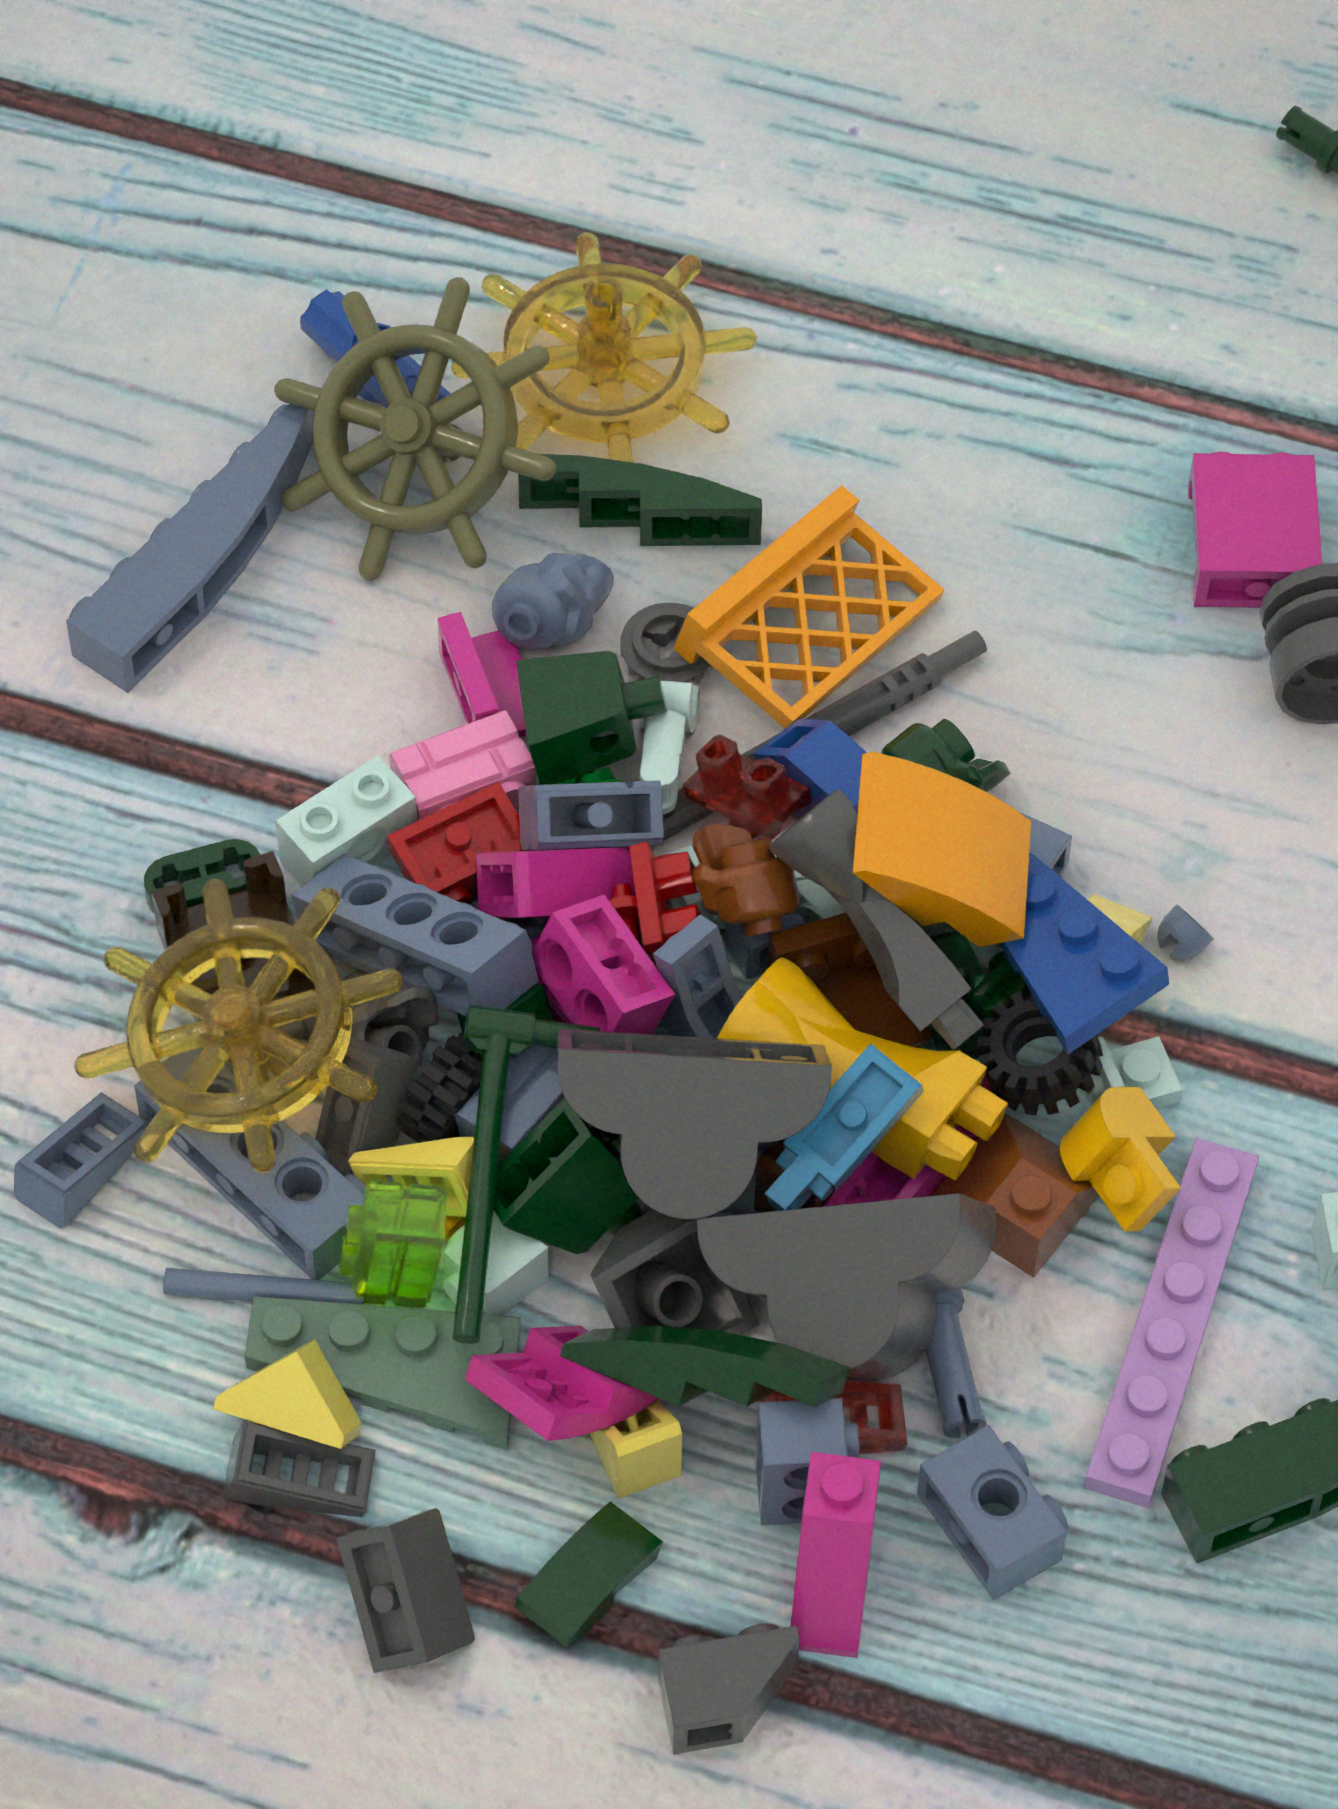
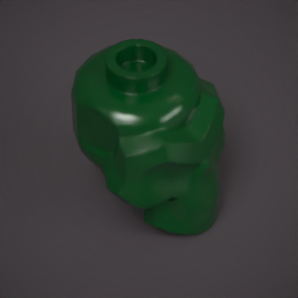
(947, 751)

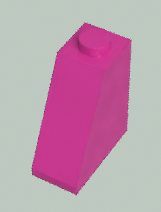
(548, 880)
(835, 1553)

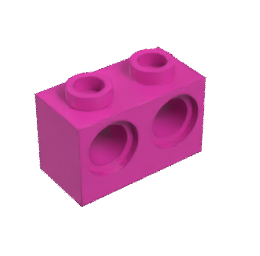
(600, 970)

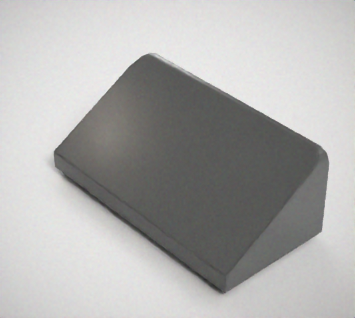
(358, 1126)

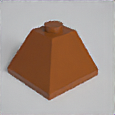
(1029, 1188)

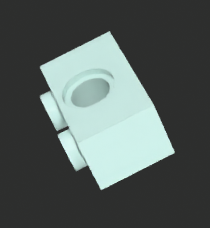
(346, 819)

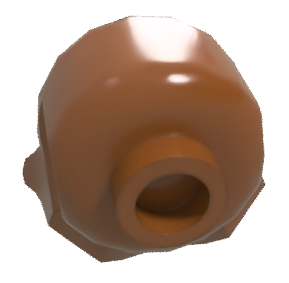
(743, 879)

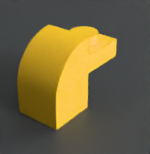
(1118, 1153)

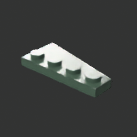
(391, 1357)

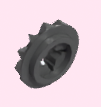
(655, 628)

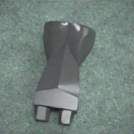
(907, 959)

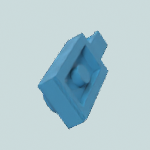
(845, 1131)

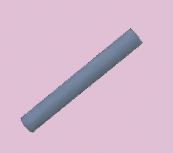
(245, 1286)

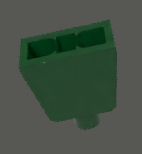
(582, 712)
(564, 1184)

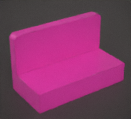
(481, 671)

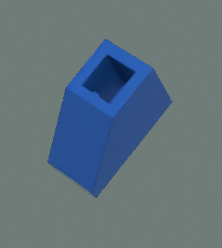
(819, 758)

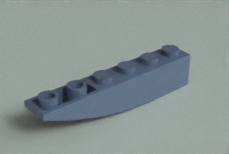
(191, 557)

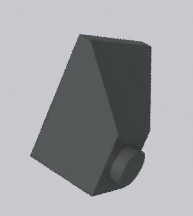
(660, 1278)

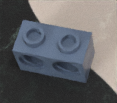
(783, 1451)

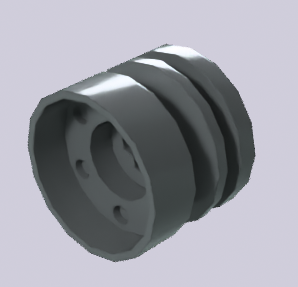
(1303, 642)

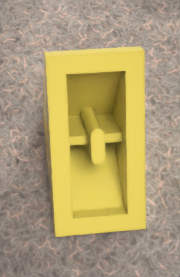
(296, 1397)
(641, 1450)

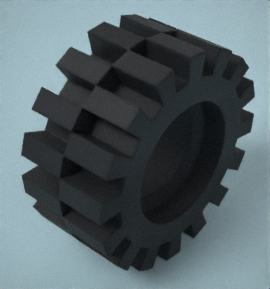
(1040, 1083)
(441, 1091)

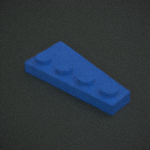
(1078, 960)

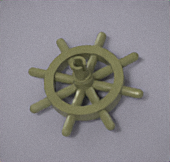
(415, 429)

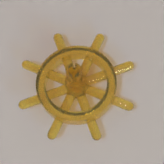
(607, 353)
(239, 1025)

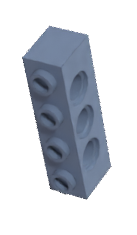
(422, 935)
(304, 1230)

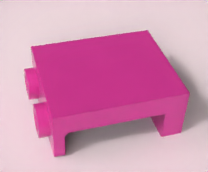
(1251, 524)

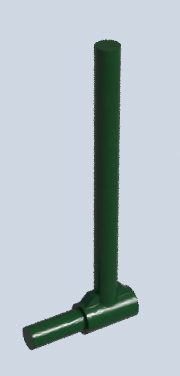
(498, 1036)

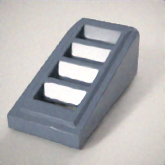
(56, 1191)

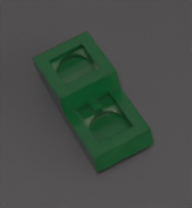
(587, 1573)

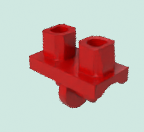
(655, 883)

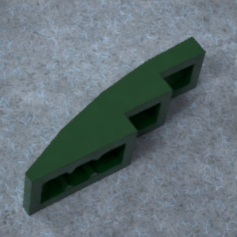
(662, 502)
(689, 1362)

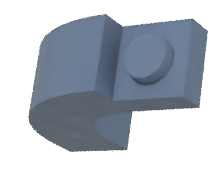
(700, 977)

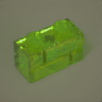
(394, 1243)

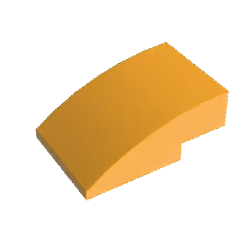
(942, 849)

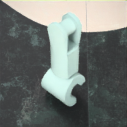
(666, 736)

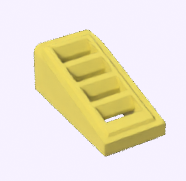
(427, 1163)

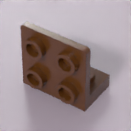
(845, 972)

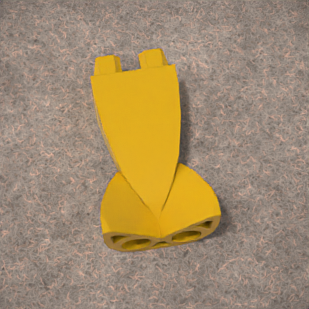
(793, 1010)

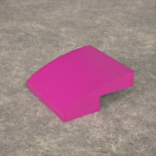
(552, 1392)

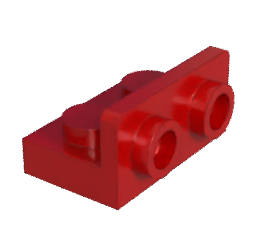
(444, 845)

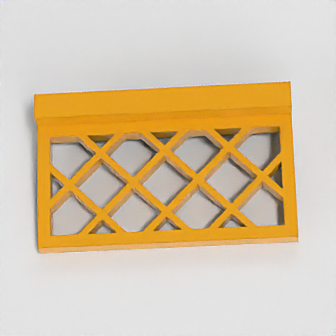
(765, 584)

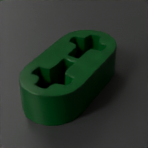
(198, 866)

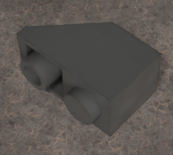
(723, 1685)

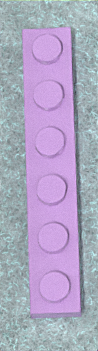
(1171, 1323)

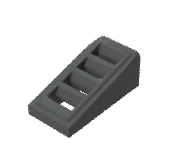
(295, 1494)

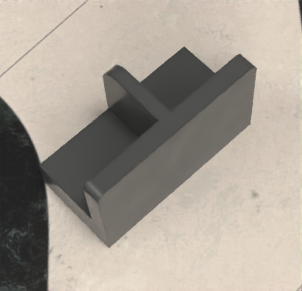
(406, 1591)

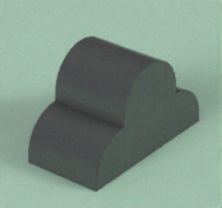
(691, 1107)
(854, 1276)

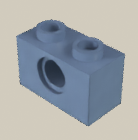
(996, 1548)

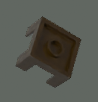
(261, 899)

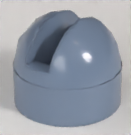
(1186, 931)

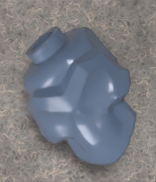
(551, 600)

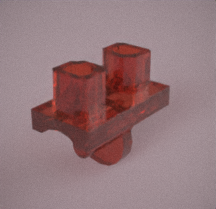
(744, 790)

